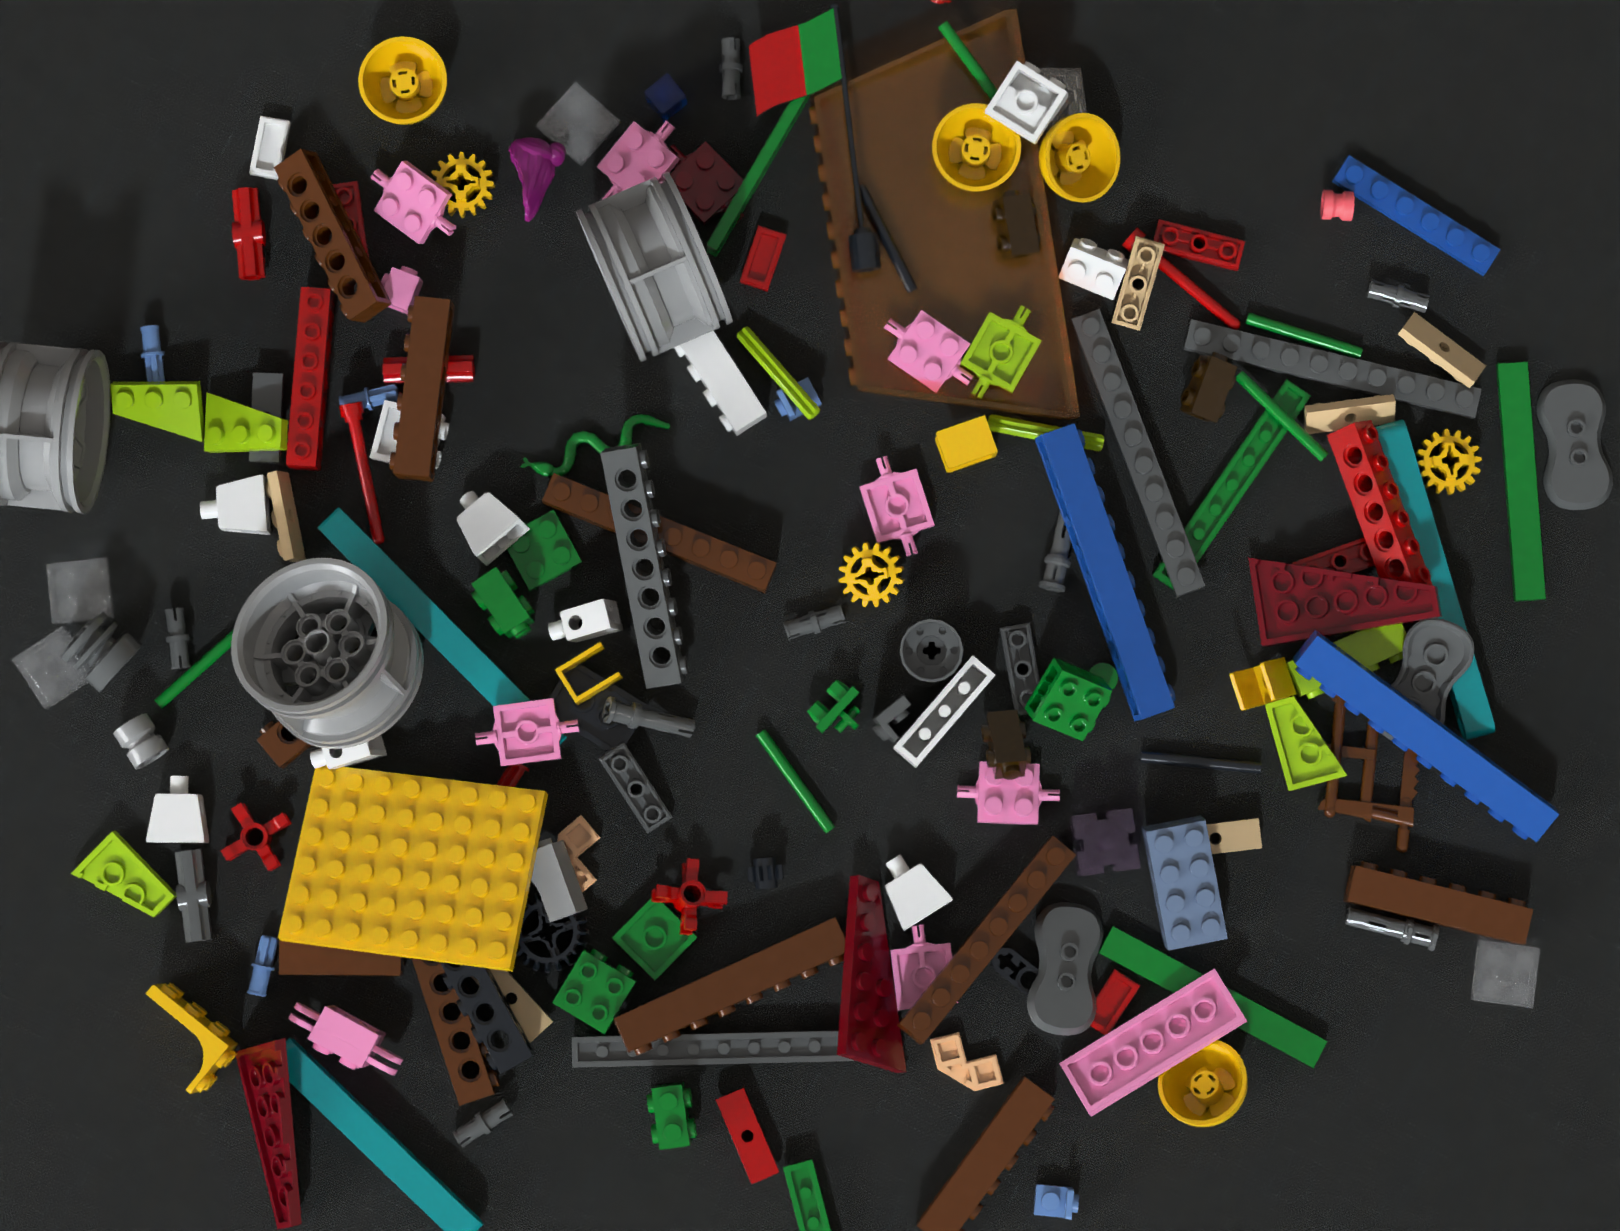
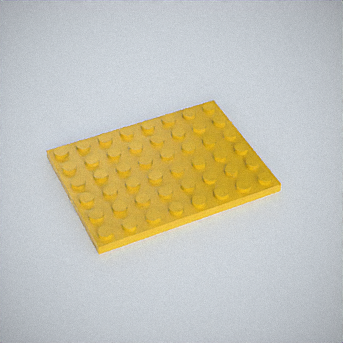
(414, 867)

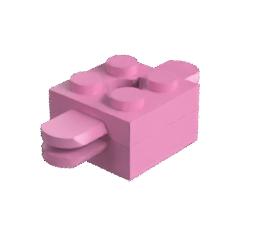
(346, 1037)

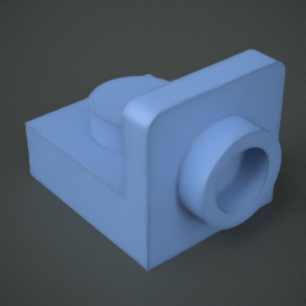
(787, 407)
(1055, 1201)

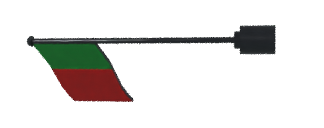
(799, 64)

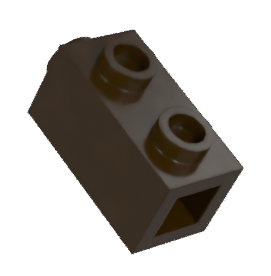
(1015, 225)
(1208, 387)
(1006, 745)

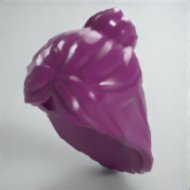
(536, 169)

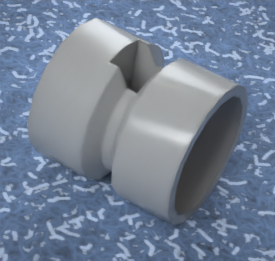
(141, 741)

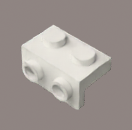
(1094, 267)

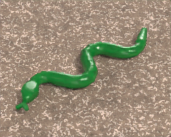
(594, 441)

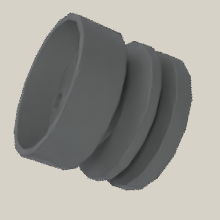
(918, 638)
(100, 651)

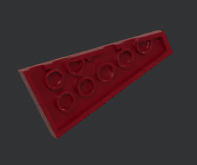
(1302, 599)
(868, 996)
(268, 1099)

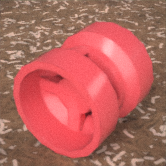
(1337, 205)

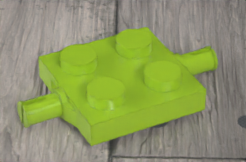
(1000, 352)

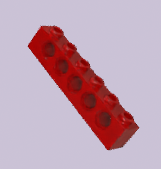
(310, 379)
(1370, 500)

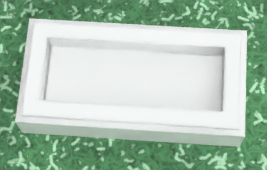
(269, 146)

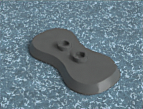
(1573, 422)
(1433, 660)
(1067, 945)

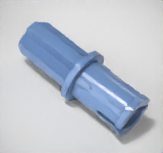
(152, 353)
(372, 397)
(263, 966)

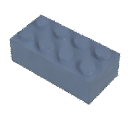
(1184, 882)

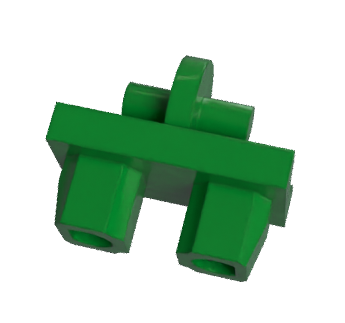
(824, 717)

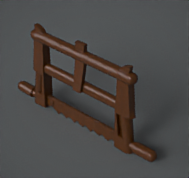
(1365, 808)

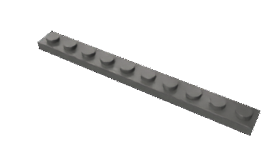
(1333, 369)
(1138, 453)
(711, 1049)

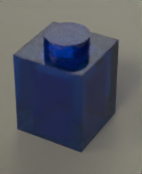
(665, 97)

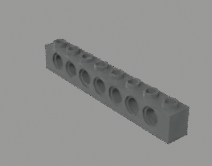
(656, 670)

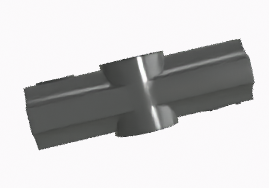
(193, 895)

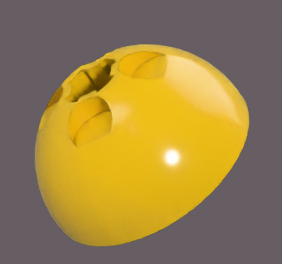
(390, 70)
(985, 139)
(1080, 157)
(1187, 1086)

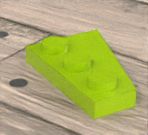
(164, 405)
(241, 428)
(1300, 747)
(124, 873)

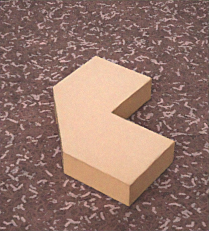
(577, 839)
(975, 1073)

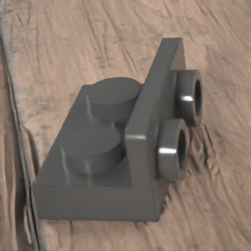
(893, 714)

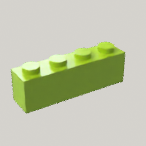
(1365, 646)

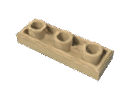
(1142, 265)
(1441, 350)
(1339, 414)
(285, 516)
(1236, 835)
(527, 1011)

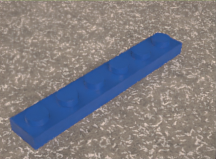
(1416, 215)

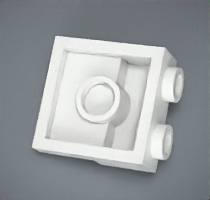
(1027, 101)
(384, 441)

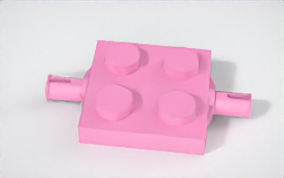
(638, 157)
(413, 202)
(929, 351)
(896, 506)
(527, 732)
(1008, 800)
(917, 967)

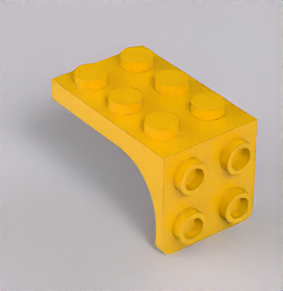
(214, 1038)

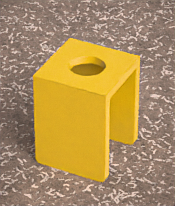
(966, 444)
(575, 662)
(1251, 686)

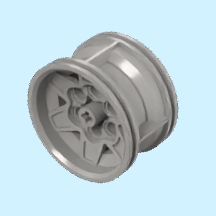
(655, 266)
(53, 426)
(375, 680)

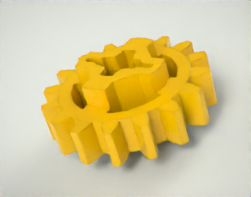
(475, 184)
(1448, 475)
(873, 588)

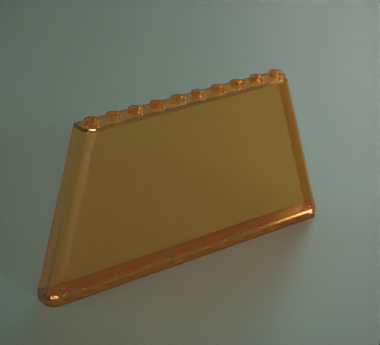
(938, 227)

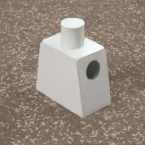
(240, 506)
(489, 526)
(597, 618)
(348, 756)
(178, 815)
(914, 892)

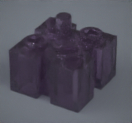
(1104, 842)

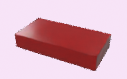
(763, 258)
(1112, 1001)

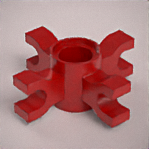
(243, 844)
(688, 909)

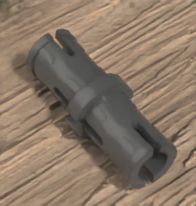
(731, 68)
(1398, 296)
(814, 622)
(177, 638)
(483, 1123)

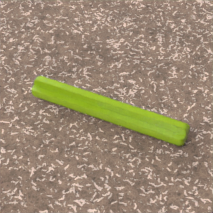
(778, 373)
(1032, 430)

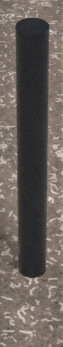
(887, 240)
(1200, 762)

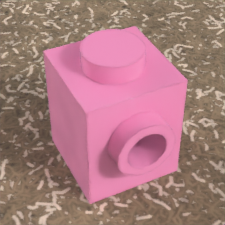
(402, 287)

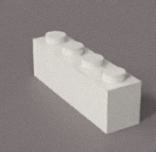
(723, 382)
(944, 711)

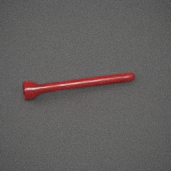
(1188, 285)
(353, 414)

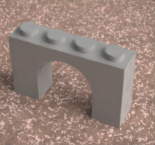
(557, 881)

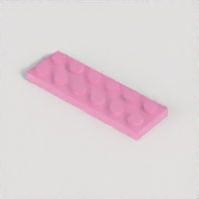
(1153, 1042)

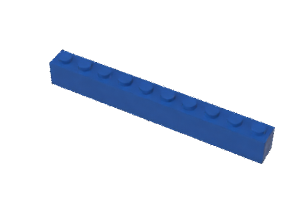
(1105, 572)
(1425, 736)

